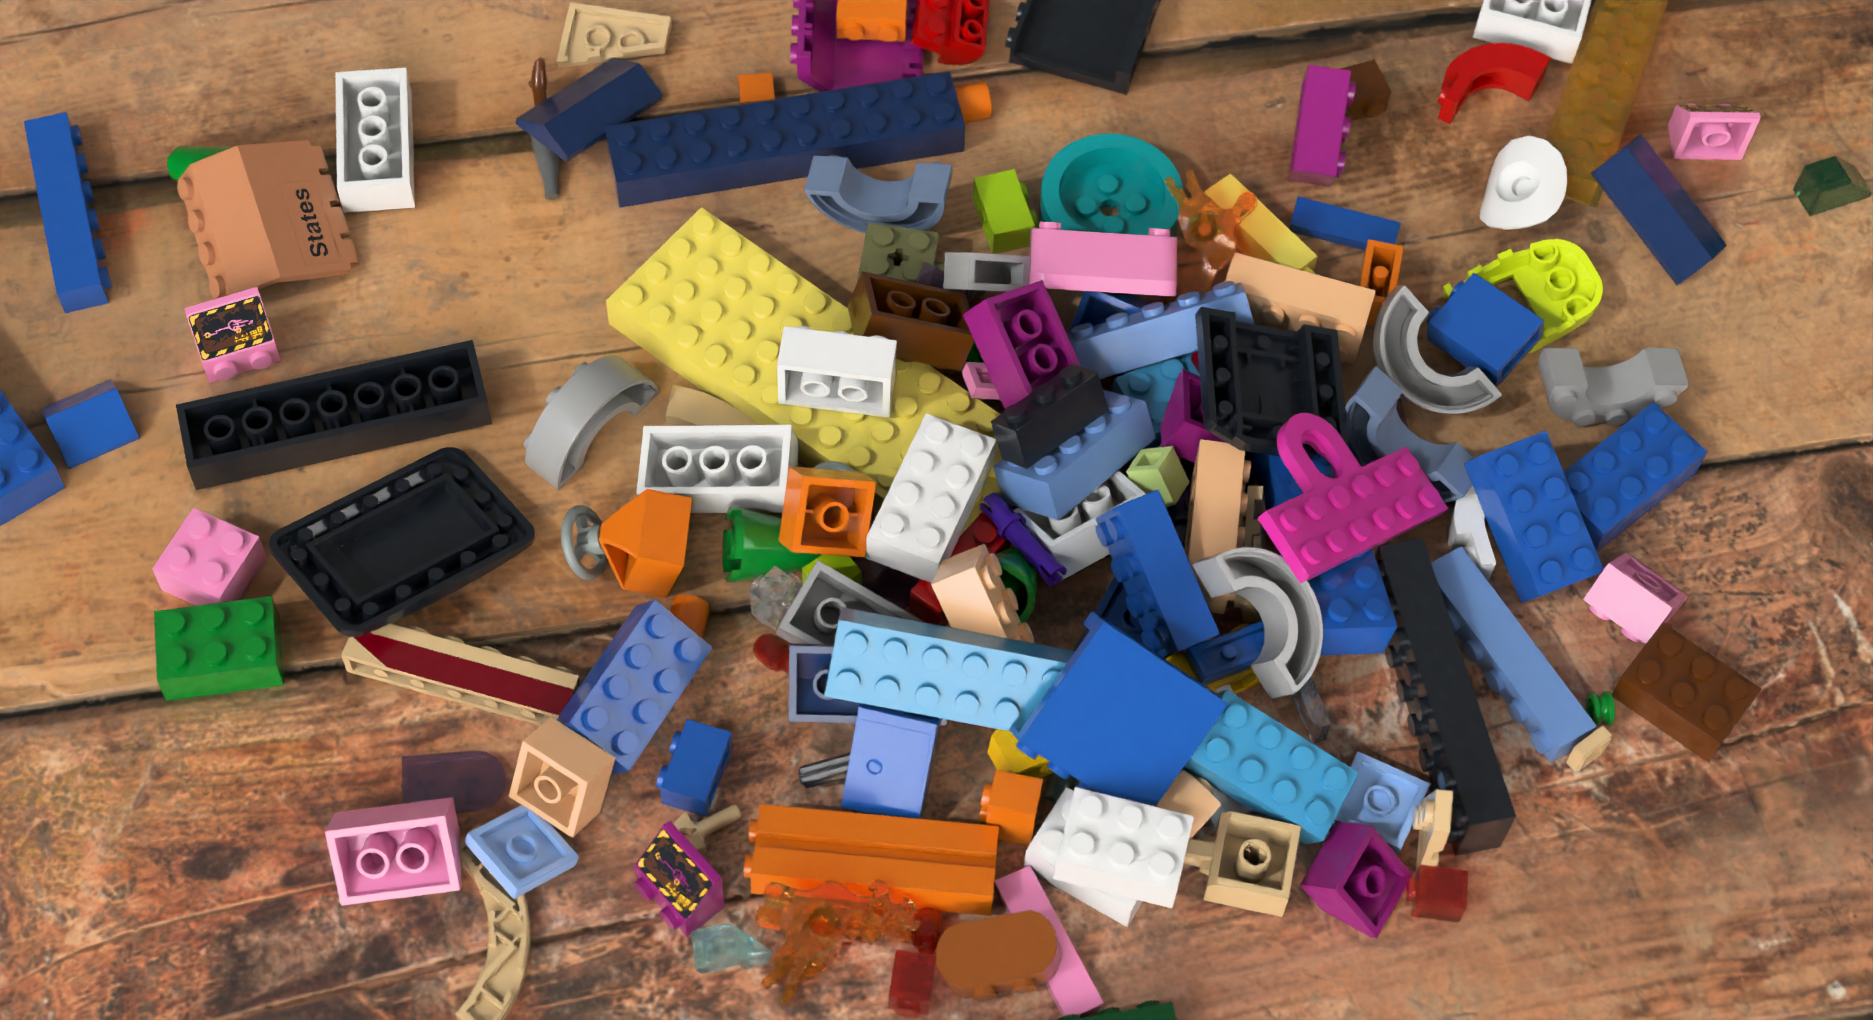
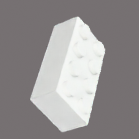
(374, 140)
(719, 465)
(930, 498)

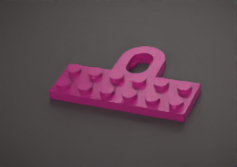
(1347, 512)

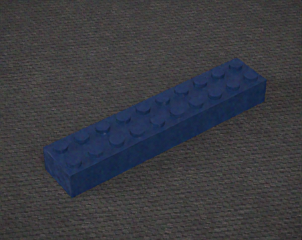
(780, 136)

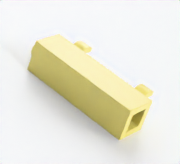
(1261, 232)

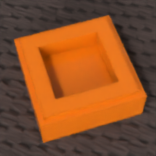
(755, 87)

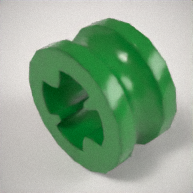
(1601, 708)

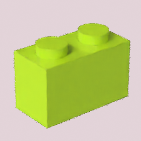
(1004, 211)

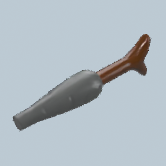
(546, 159)

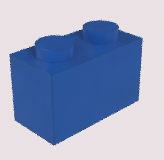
(695, 767)

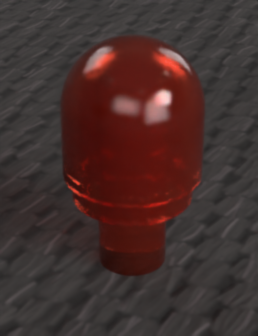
(772, 652)
(929, 931)

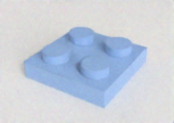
(1382, 799)
(521, 850)

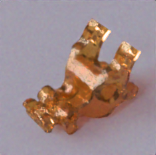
(1208, 231)
(818, 922)

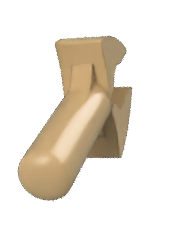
(707, 826)

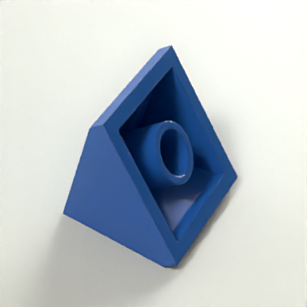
(90, 423)

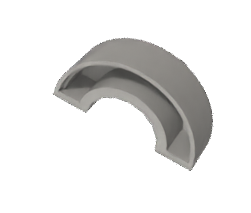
(1399, 358)
(1610, 392)
(578, 413)
(1286, 608)

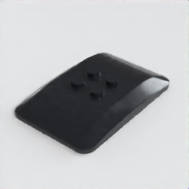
(402, 542)

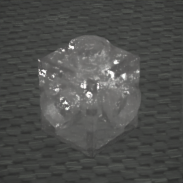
(773, 595)

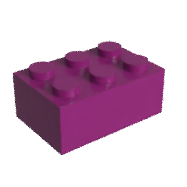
(1321, 126)
(1020, 340)

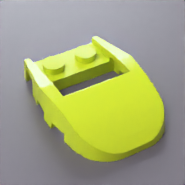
(1554, 281)

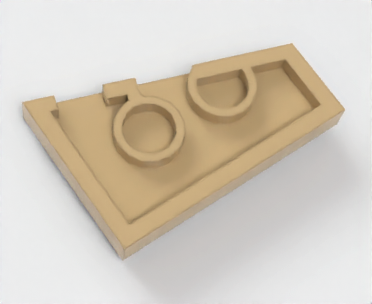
(1433, 822)

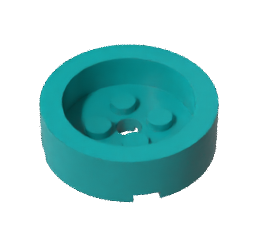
(1110, 173)

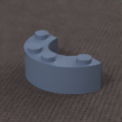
(857, 199)
(1378, 431)

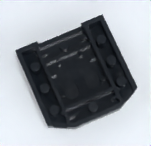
(1263, 377)

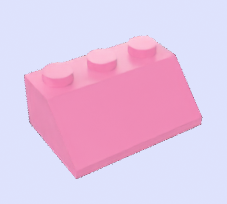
(395, 851)

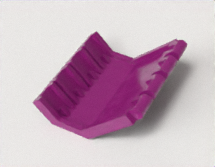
(843, 63)

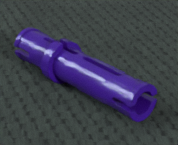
(1014, 528)

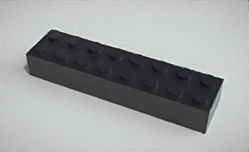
(333, 414)
(1442, 701)

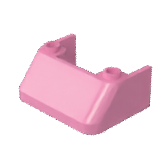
(1103, 260)

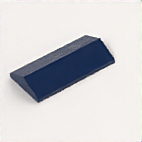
(578, 113)
(1659, 209)
(807, 685)

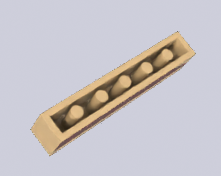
(461, 672)

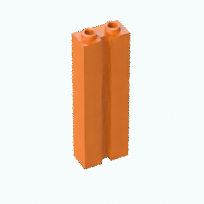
(920, 859)

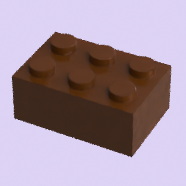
(919, 316)
(1685, 692)

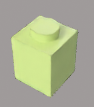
(1160, 471)

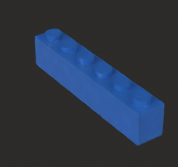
(66, 212)

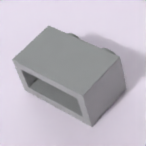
(985, 271)

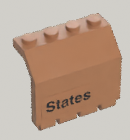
(266, 216)

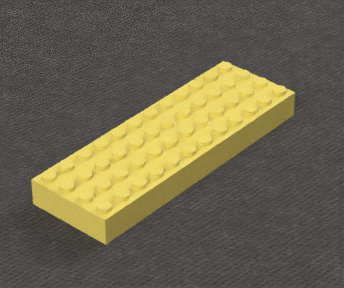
(718, 318)

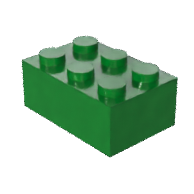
(218, 648)

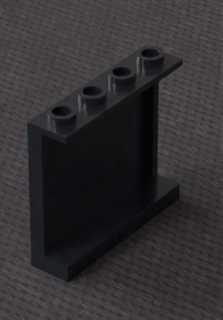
(1083, 39)

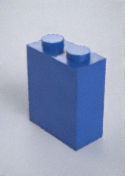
(1484, 328)

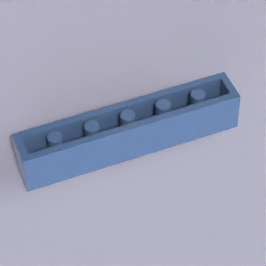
(1154, 333)
(1510, 658)

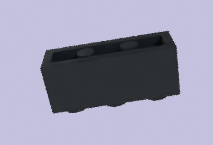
(1049, 415)

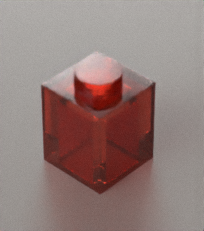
(1438, 893)
(911, 983)

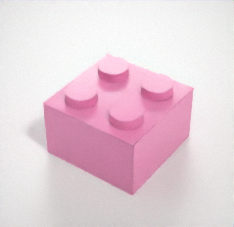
(209, 561)

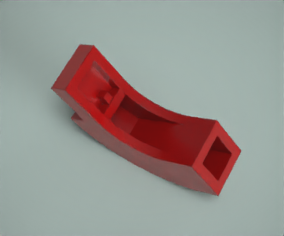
(1491, 66)

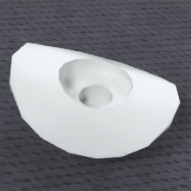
(1524, 185)

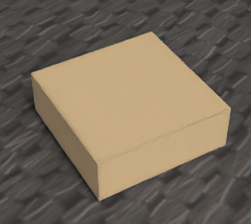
(1589, 749)

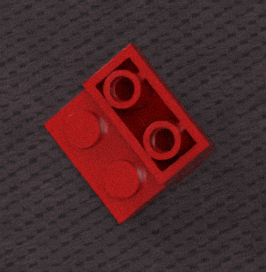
(952, 29)

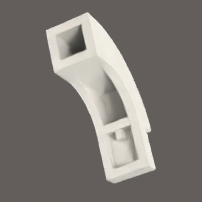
(1468, 530)

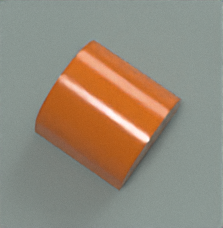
(974, 101)
(692, 612)

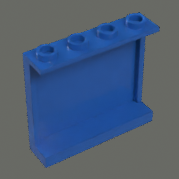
(1119, 717)

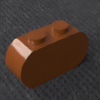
(998, 955)

